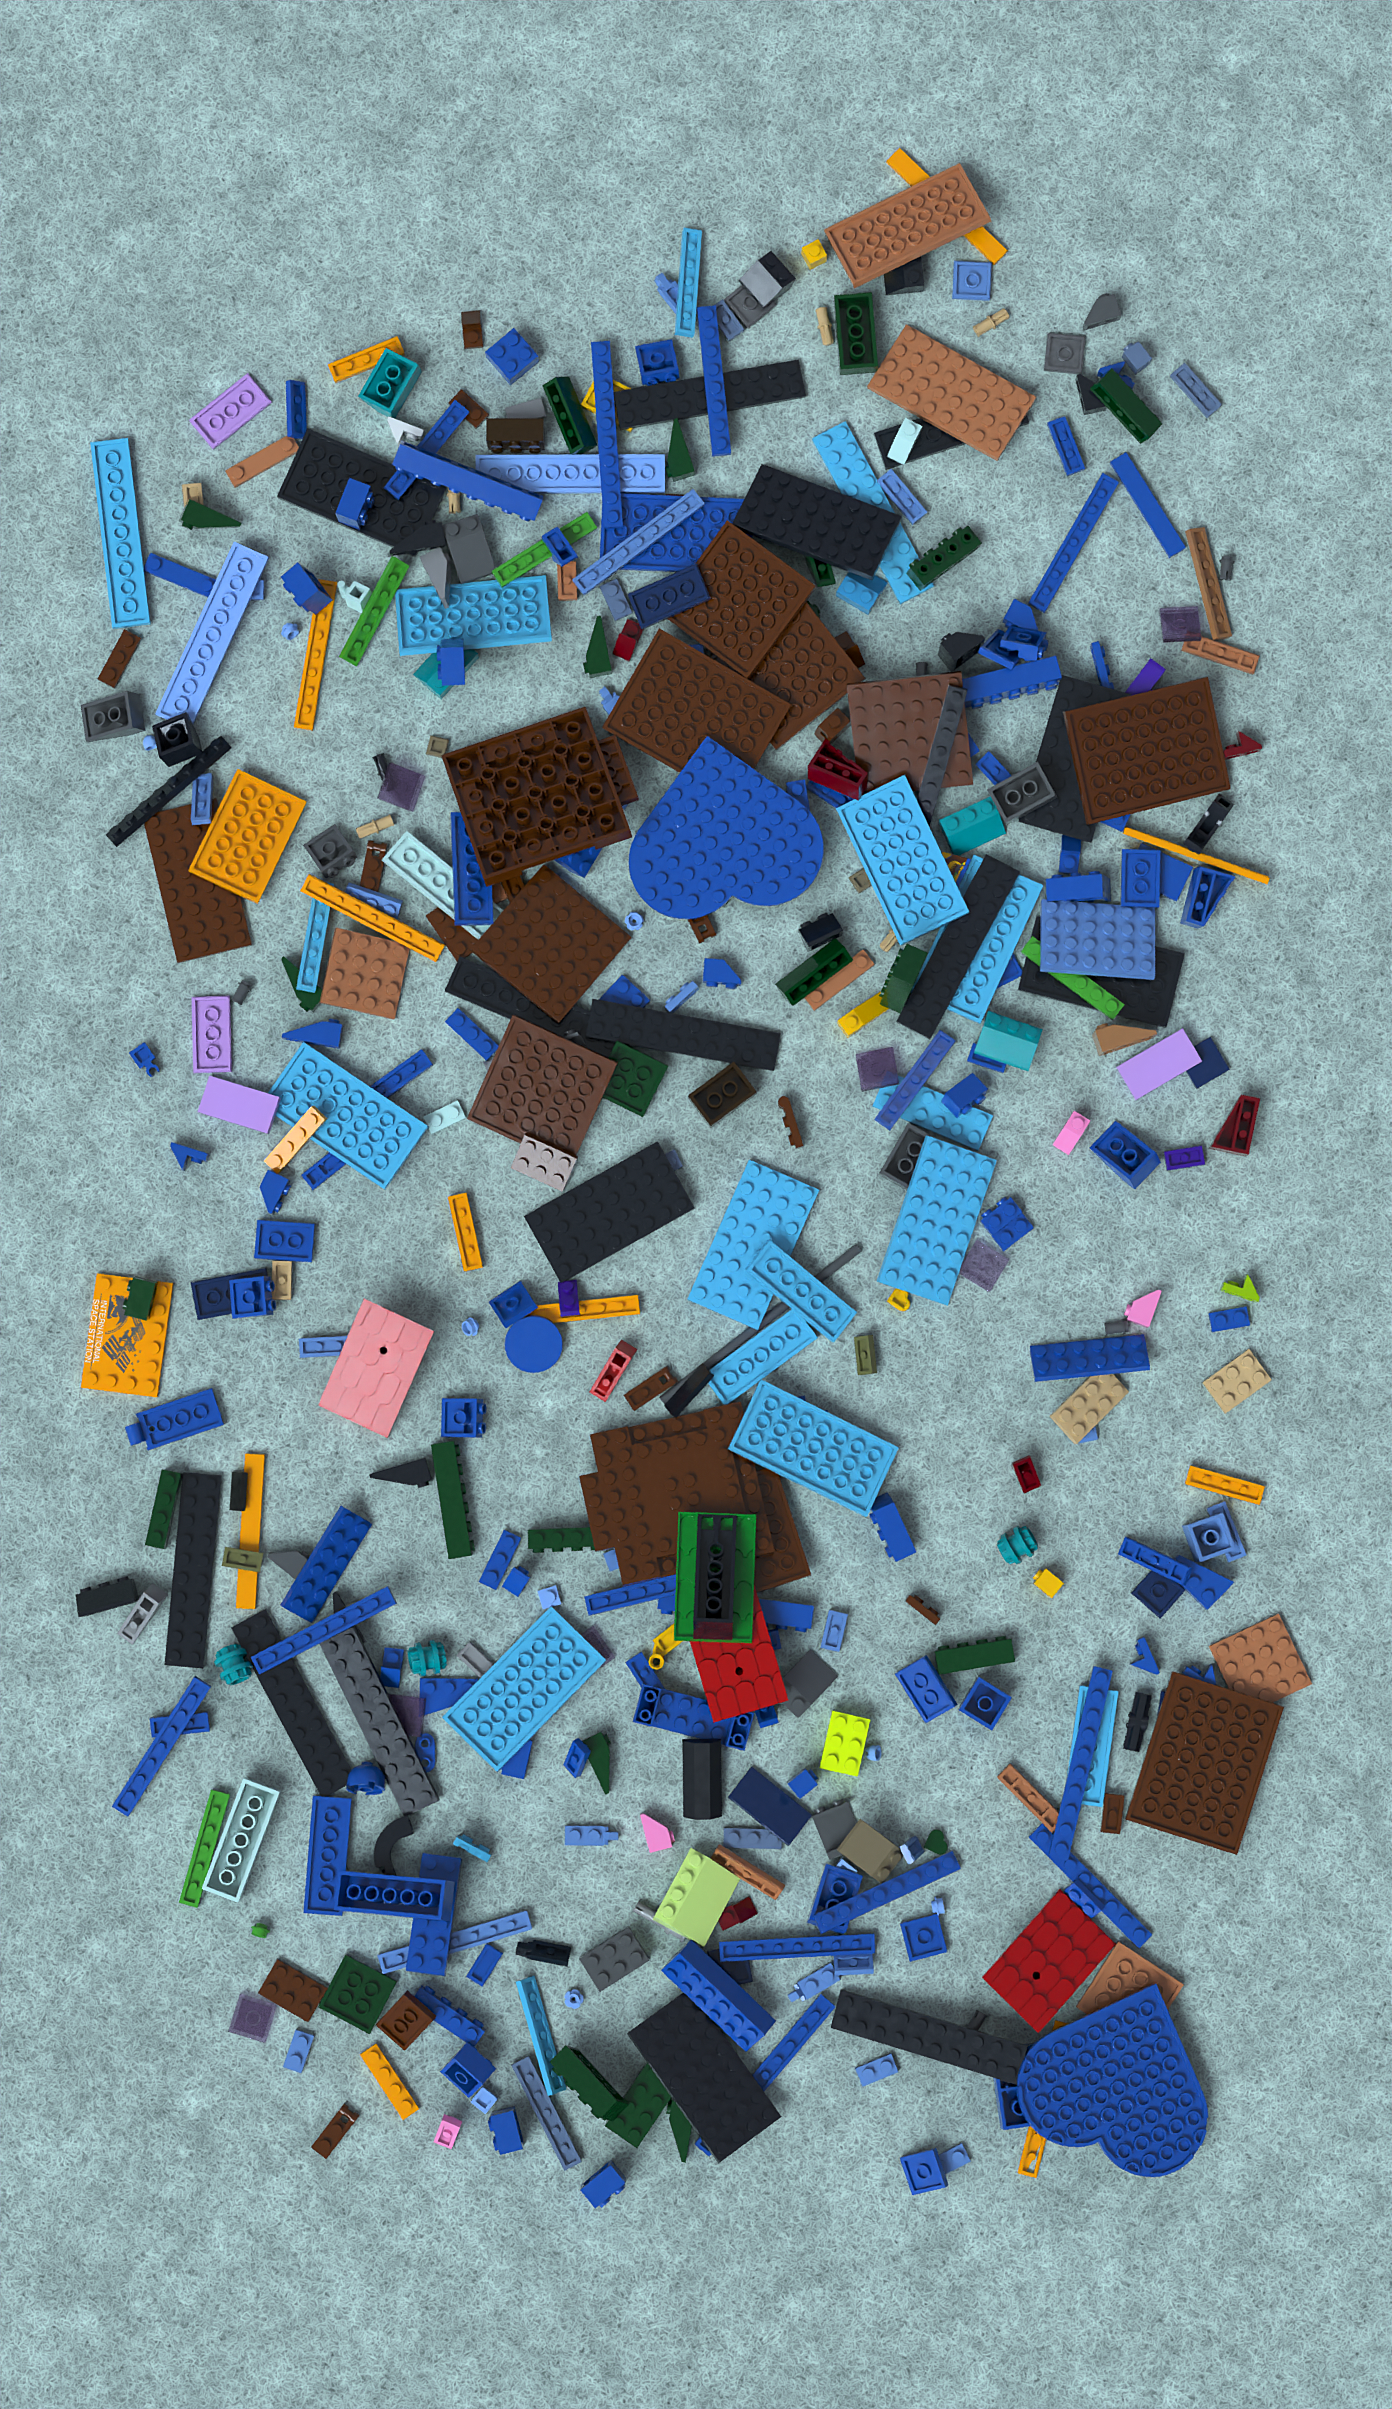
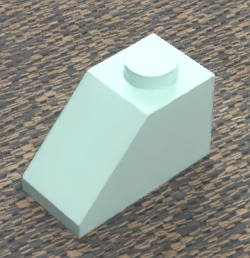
(904, 441)

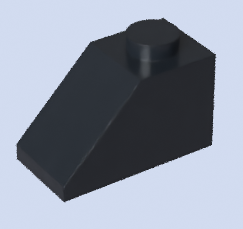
(1089, 401)

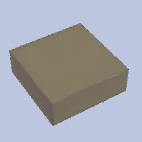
(437, 746)
(860, 881)

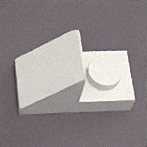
(401, 428)

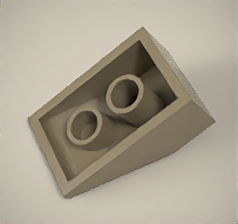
(870, 1851)

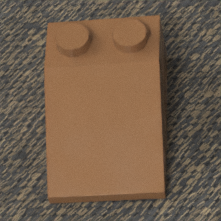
(1116, 1037)

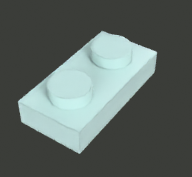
(444, 1117)

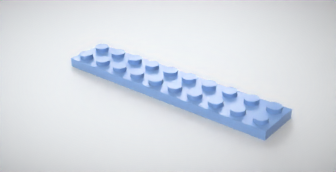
(575, 472)
(213, 633)

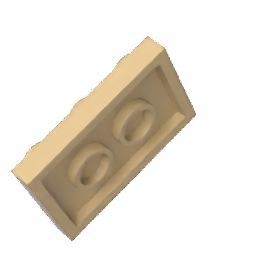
(1236, 1381)

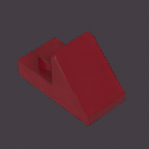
(627, 640)
(1245, 747)
(1026, 1474)
(737, 1913)

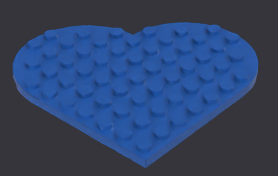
(721, 837)
(1117, 2084)

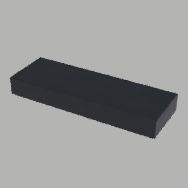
(689, 1390)

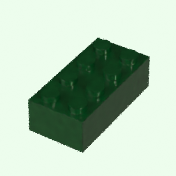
(855, 333)
(902, 977)
(588, 2083)
(646, 2102)

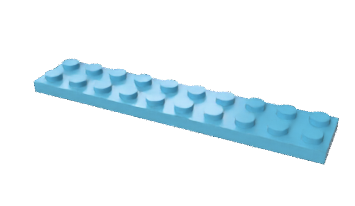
(857, 480)
(120, 533)

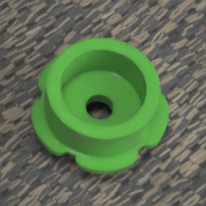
(260, 1930)

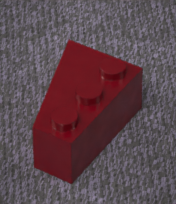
(837, 772)
(1238, 1127)

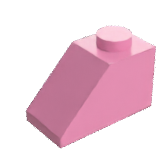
(1071, 1132)
(1143, 1309)
(656, 1834)

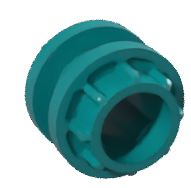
(1017, 1545)
(427, 1658)
(233, 1664)

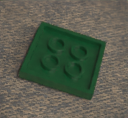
(633, 1079)
(357, 1994)

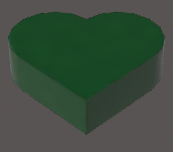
(935, 1842)

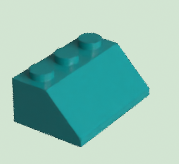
(390, 383)
(428, 672)
(972, 826)
(1008, 1041)

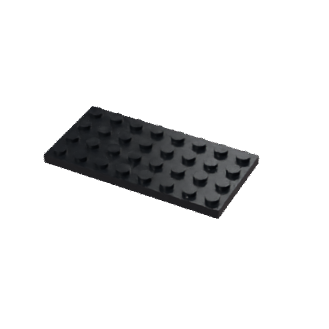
(320, 477)
(817, 522)
(1066, 812)
(1143, 998)
(609, 1212)
(704, 2076)

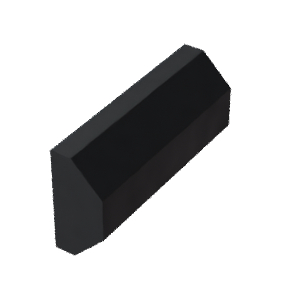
(702, 1779)

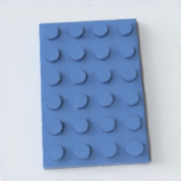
(1097, 939)

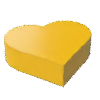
(899, 1300)

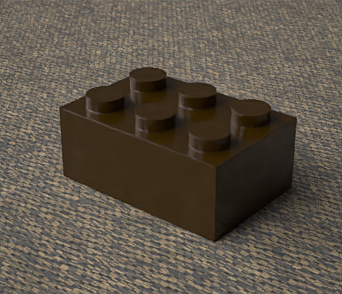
(515, 434)
(722, 1094)

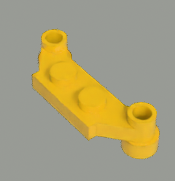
(663, 1644)

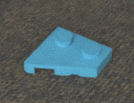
(479, 1851)

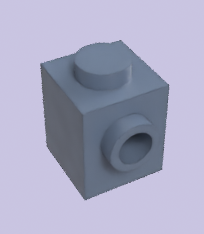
(1136, 357)

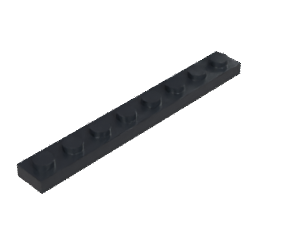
(941, 749)
(168, 791)

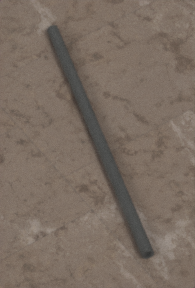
(768, 1317)

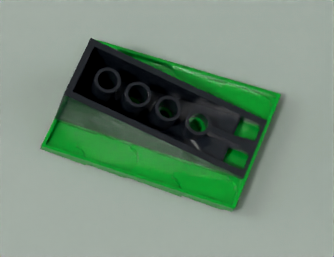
(715, 1577)

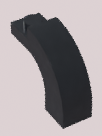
(1208, 824)
(388, 1837)

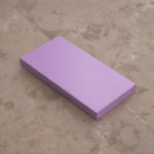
(230, 411)
(211, 1034)
(1159, 1064)
(239, 1104)

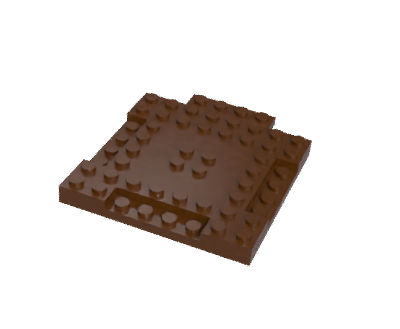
(540, 794)
(663, 1470)

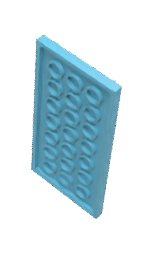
(477, 612)
(902, 860)
(996, 950)
(360, 1122)
(762, 1209)
(936, 1220)
(813, 1448)
(524, 1689)

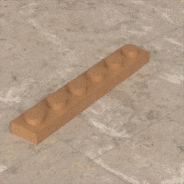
(1208, 583)

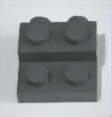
(330, 851)

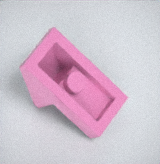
(447, 2131)

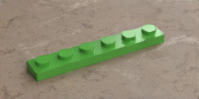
(540, 553)
(374, 611)
(1079, 984)
(204, 1848)

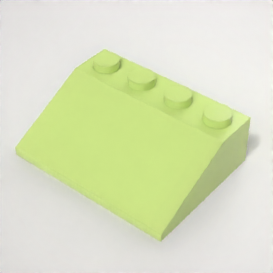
(696, 1898)

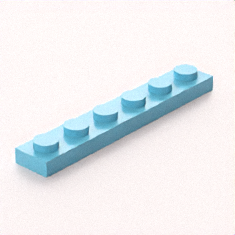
(688, 282)
(313, 946)
(540, 2033)

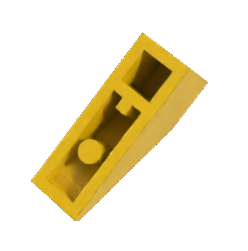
(861, 1015)

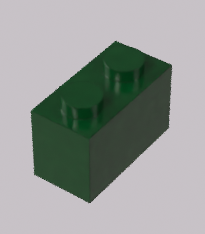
(140, 1298)

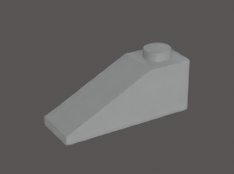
(438, 570)
(142, 1613)

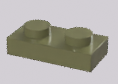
(865, 1355)
(242, 1559)

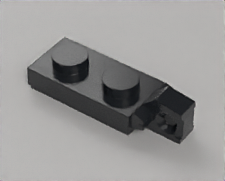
(544, 1952)

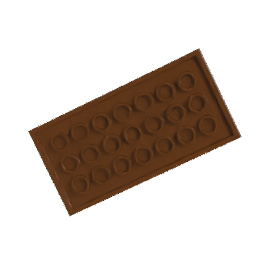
(198, 912)

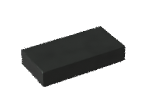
(238, 1491)

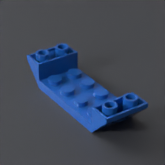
(689, 1717)

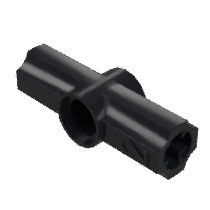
(1137, 1722)

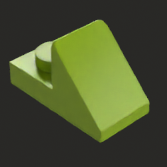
(1246, 1291)

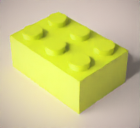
(844, 1743)

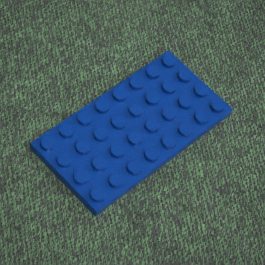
(681, 545)

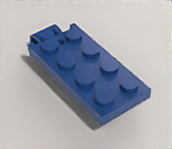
(176, 1420)

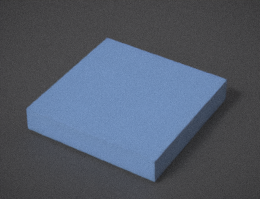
(971, 280)

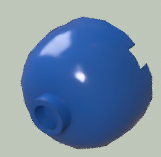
(366, 1779)

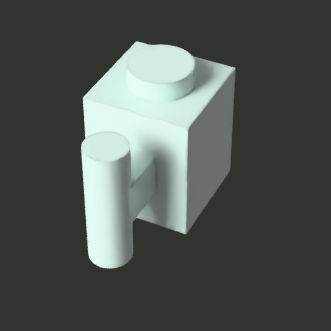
(355, 595)

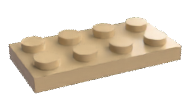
(1088, 1405)

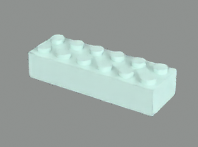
(241, 1839)

